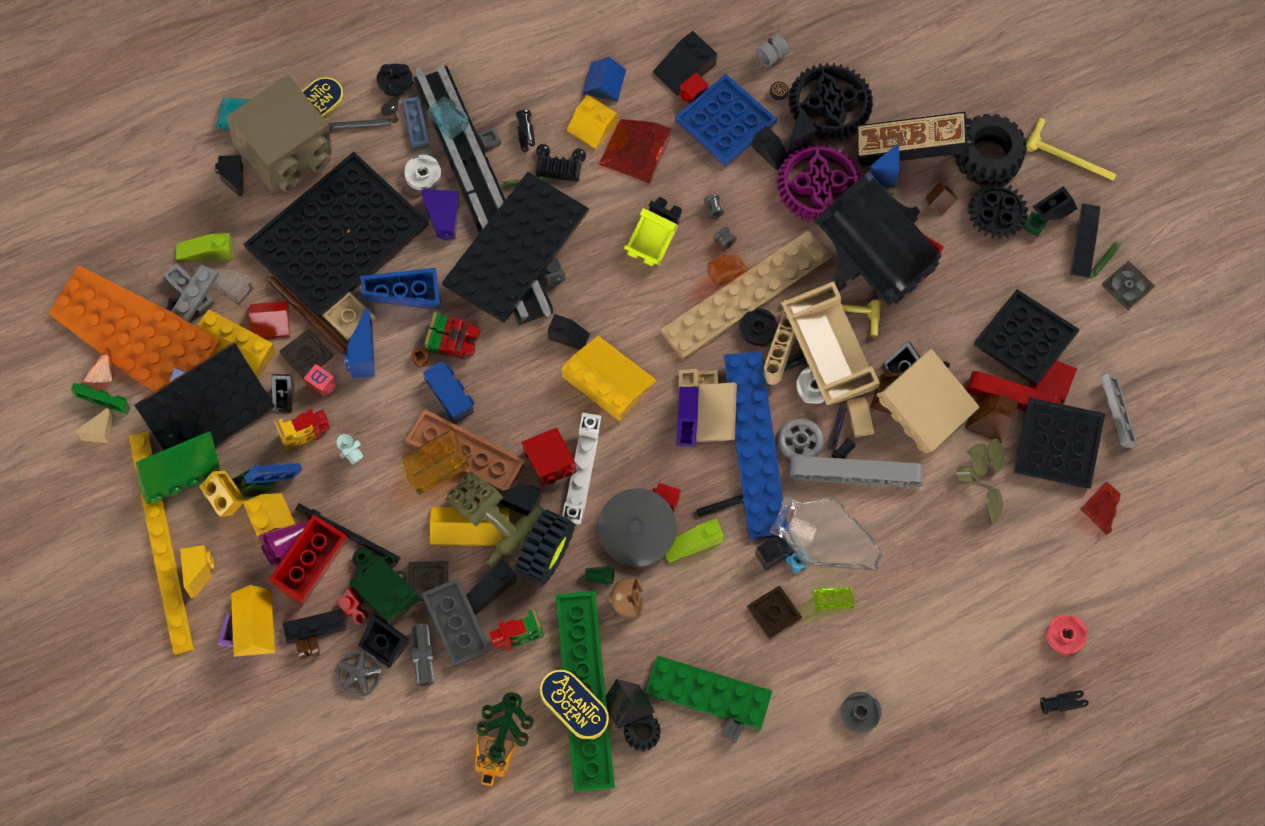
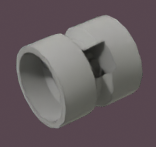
(772, 49)

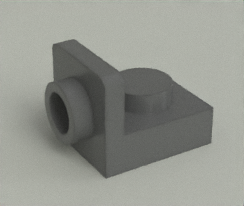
(554, 273)

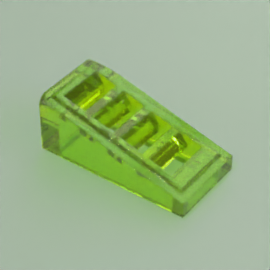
(818, 606)

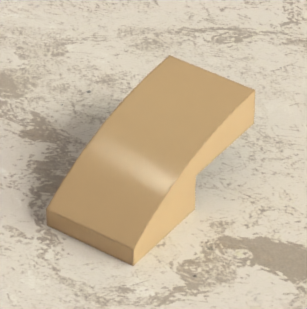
(694, 377)
(860, 417)

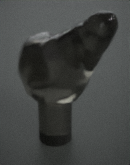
(390, 108)

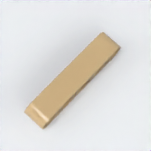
(779, 349)

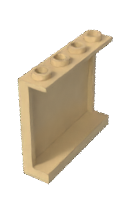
(928, 401)

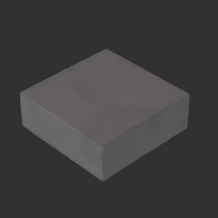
(489, 139)

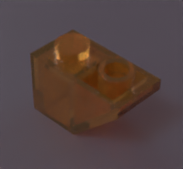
(726, 268)

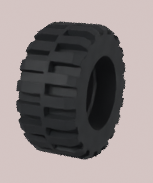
(993, 170)

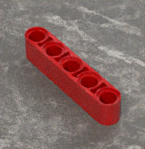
(986, 384)

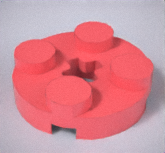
(1064, 645)

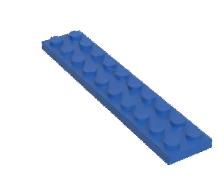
(755, 444)

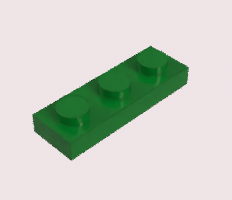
(100, 398)

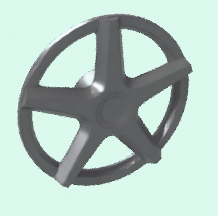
(358, 672)

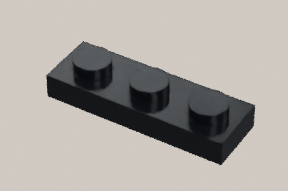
(314, 626)

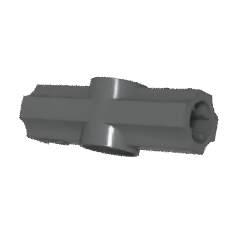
(422, 655)

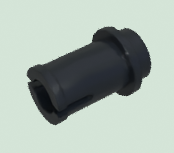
(844, 449)

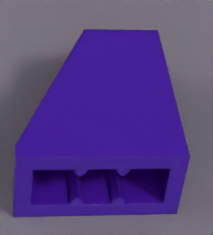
(442, 211)
(687, 416)

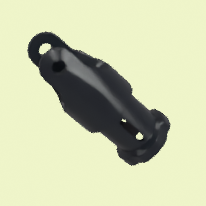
(525, 130)
(1063, 702)

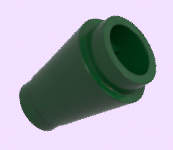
(602, 575)

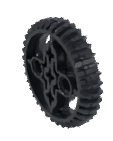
(832, 96)

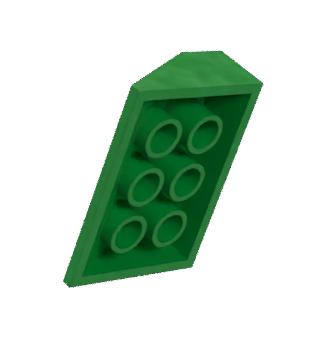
(176, 468)

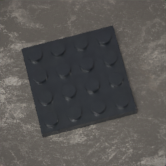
(1026, 337)
(1059, 443)

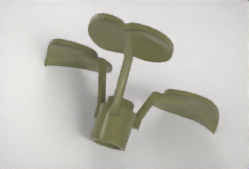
(980, 455)

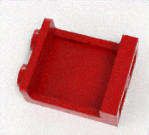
(549, 457)

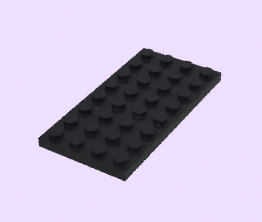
(515, 247)

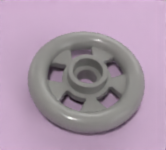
(803, 425)

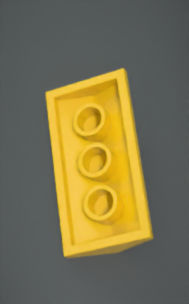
(453, 529)
(252, 621)

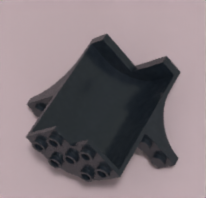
(877, 240)

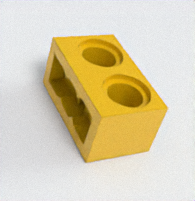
(222, 493)

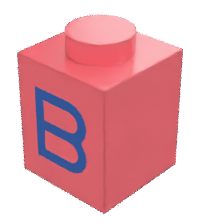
(320, 381)

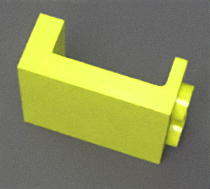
(651, 238)

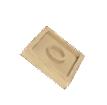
(346, 315)

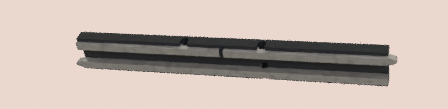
(475, 177)

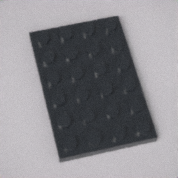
(212, 397)

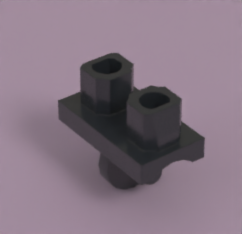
(658, 208)

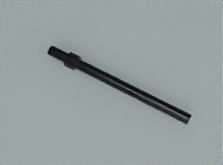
(350, 534)

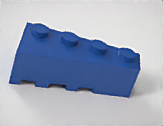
(403, 288)

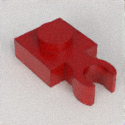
(351, 605)

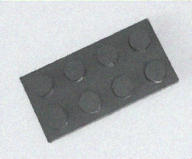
(456, 622)

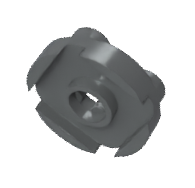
(867, 703)

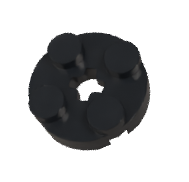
(390, 71)
(757, 317)

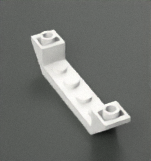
(584, 459)

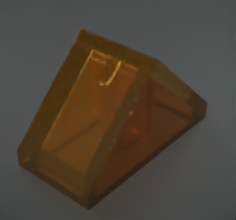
(101, 370)

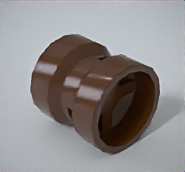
(307, 648)

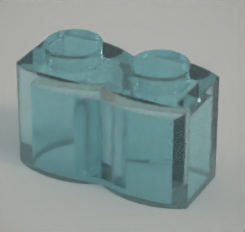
(447, 117)

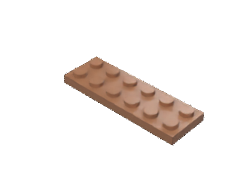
(485, 459)

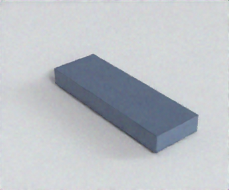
(415, 122)

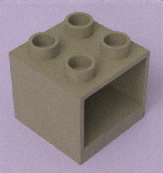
(280, 135)

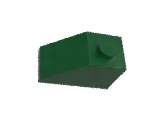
(251, 489)

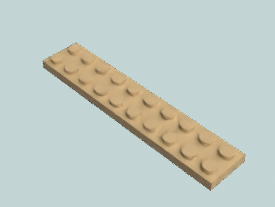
(744, 294)

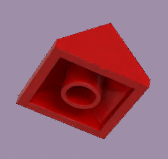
(270, 319)

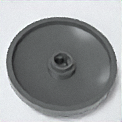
(637, 527)

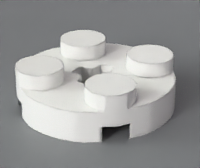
(419, 182)
(805, 391)

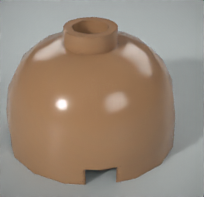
(626, 597)

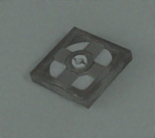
(1128, 285)

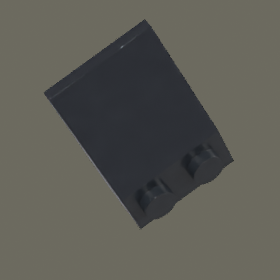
(688, 57)

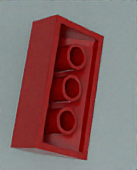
(308, 559)

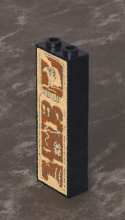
(915, 137)

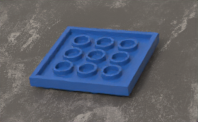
(725, 119)

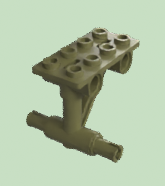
(478, 501)

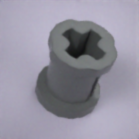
(713, 205)

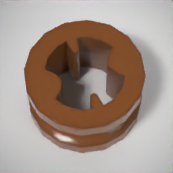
(421, 363)

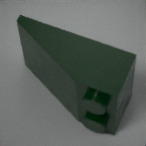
(385, 591)

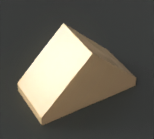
(97, 429)

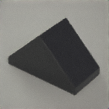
(282, 392)

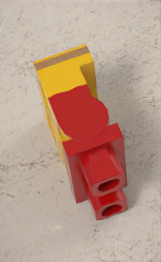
(302, 429)

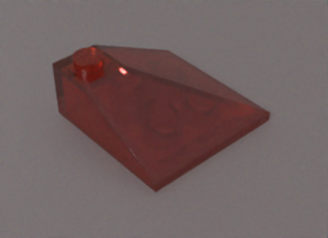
(636, 148)

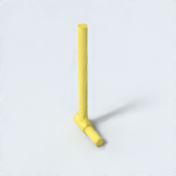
(1034, 142)
(872, 311)

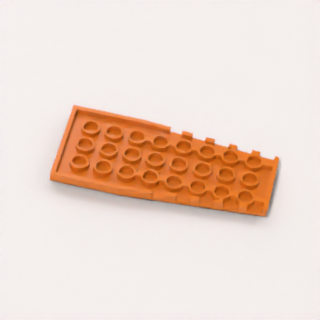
(141, 335)

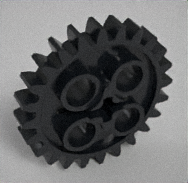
(1014, 214)

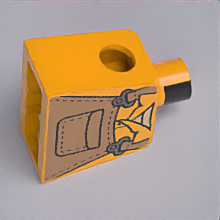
(485, 765)

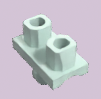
(349, 449)

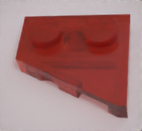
(1102, 507)

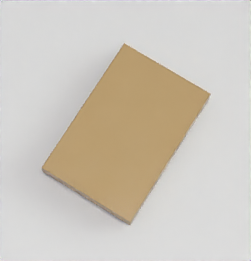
(716, 412)

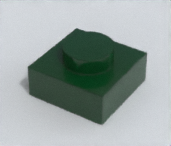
(1034, 224)

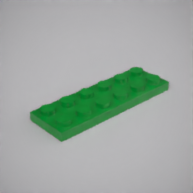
(708, 692)

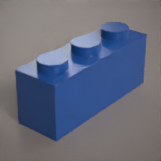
(449, 391)

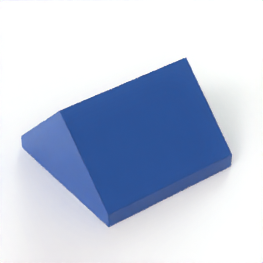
(605, 79)
(887, 168)

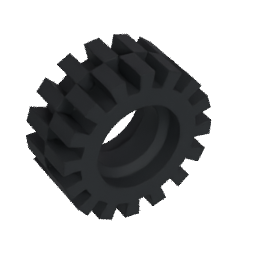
(648, 742)

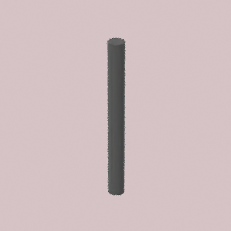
(359, 124)

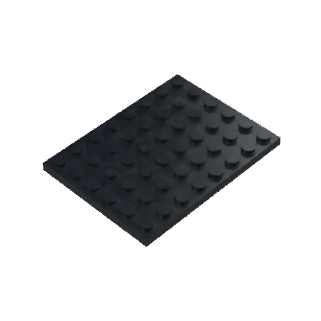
(310, 240)

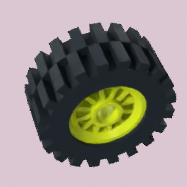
(545, 547)

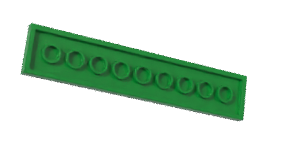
(583, 657)

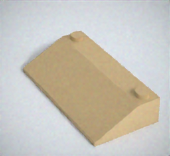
(830, 344)

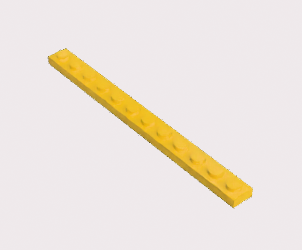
(164, 558)

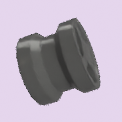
(725, 238)
(732, 730)

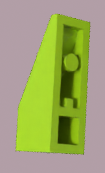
(206, 248)
(696, 540)

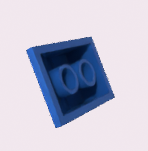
(361, 349)

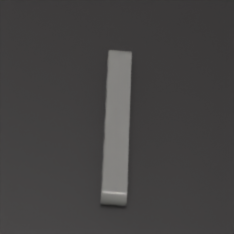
(856, 471)

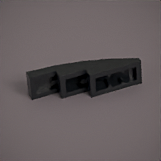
(1085, 240)

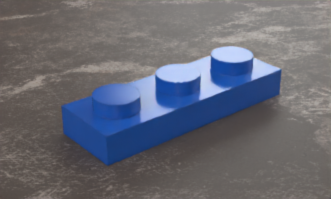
(272, 473)

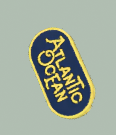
(324, 94)
(574, 704)

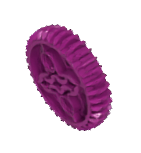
(820, 175)

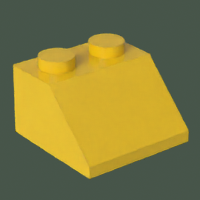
(592, 122)
(268, 513)
(196, 568)

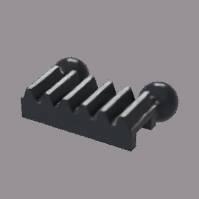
(559, 168)

